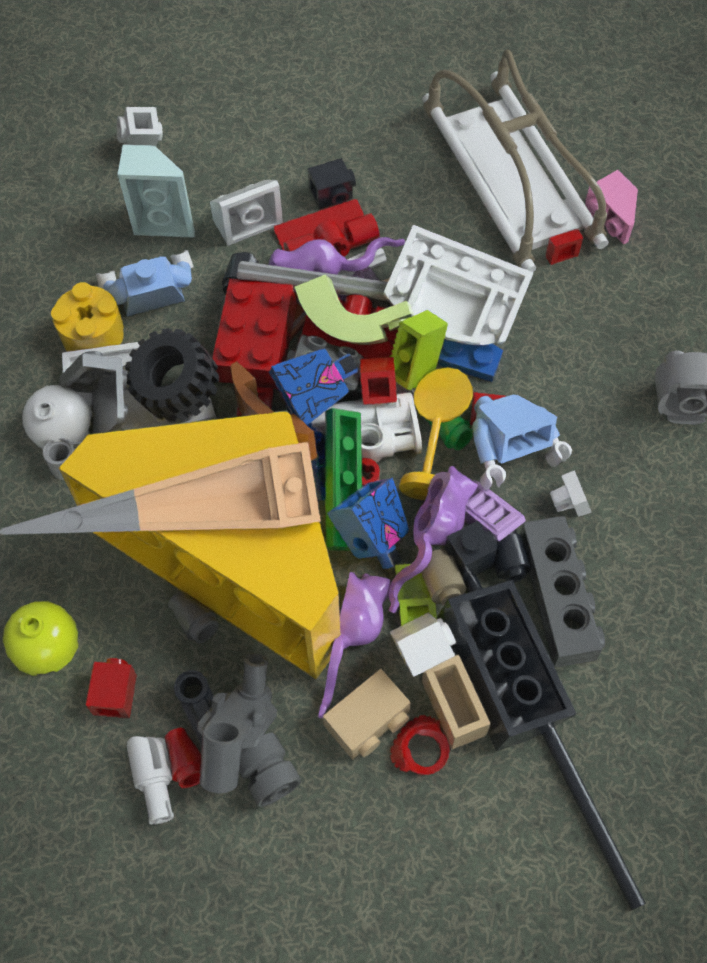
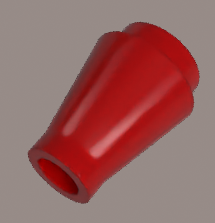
(183, 758)

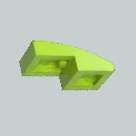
(414, 598)

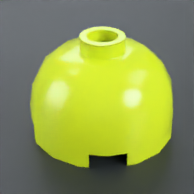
(40, 638)

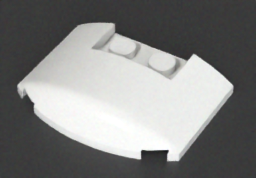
(459, 285)

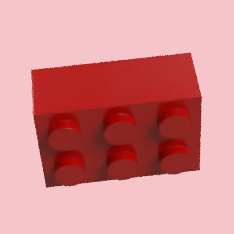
(254, 329)

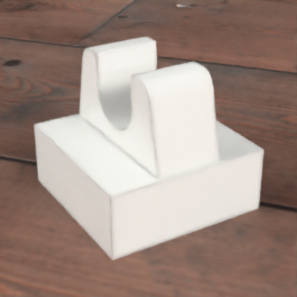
(570, 495)

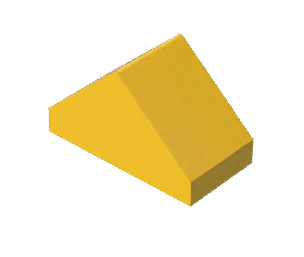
(258, 579)

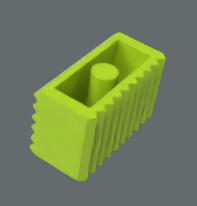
(417, 347)

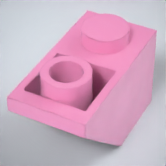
(620, 204)

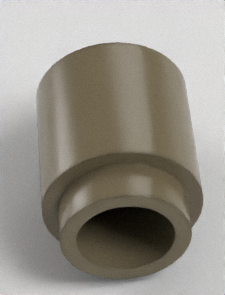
(443, 577)

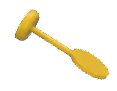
(438, 398)

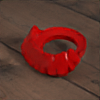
(424, 727)

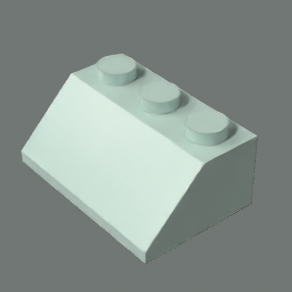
(154, 193)

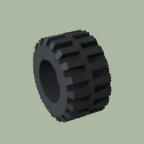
(155, 359)

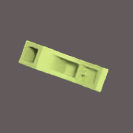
(325, 310)

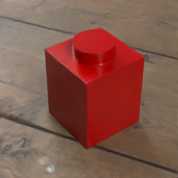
(378, 380)
(111, 688)

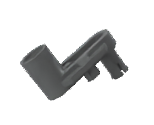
(235, 723)

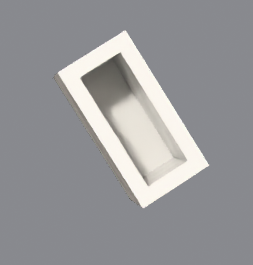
(424, 643)

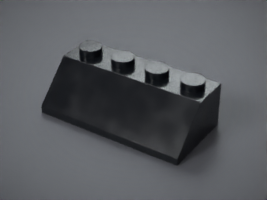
(506, 664)

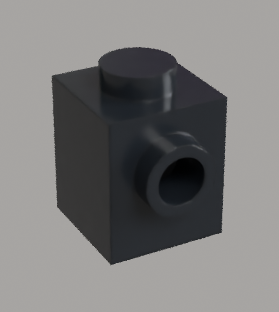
(331, 183)
(472, 549)

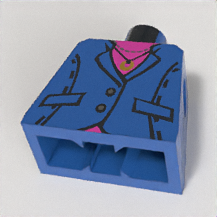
(312, 382)
(372, 522)

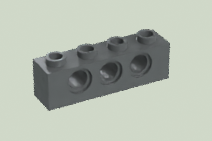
(565, 644)

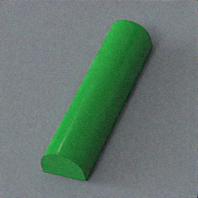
(342, 466)

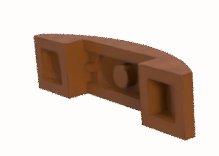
(250, 404)

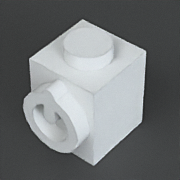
(139, 126)

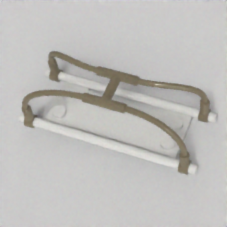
(508, 172)

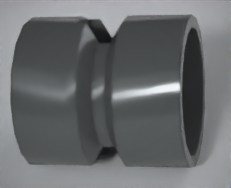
(268, 772)

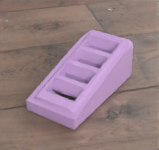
(488, 509)

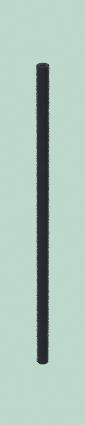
(586, 805)

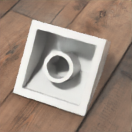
(247, 211)

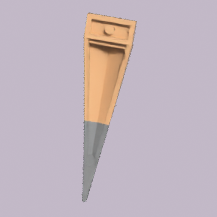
(243, 493)

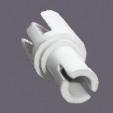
(151, 775)

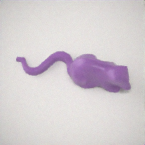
(324, 258)
(436, 519)
(359, 623)

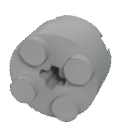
(682, 387)

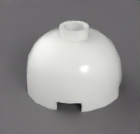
(56, 414)

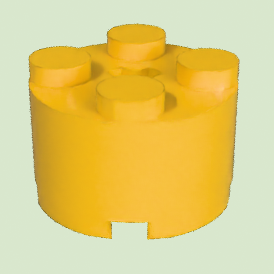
(87, 318)

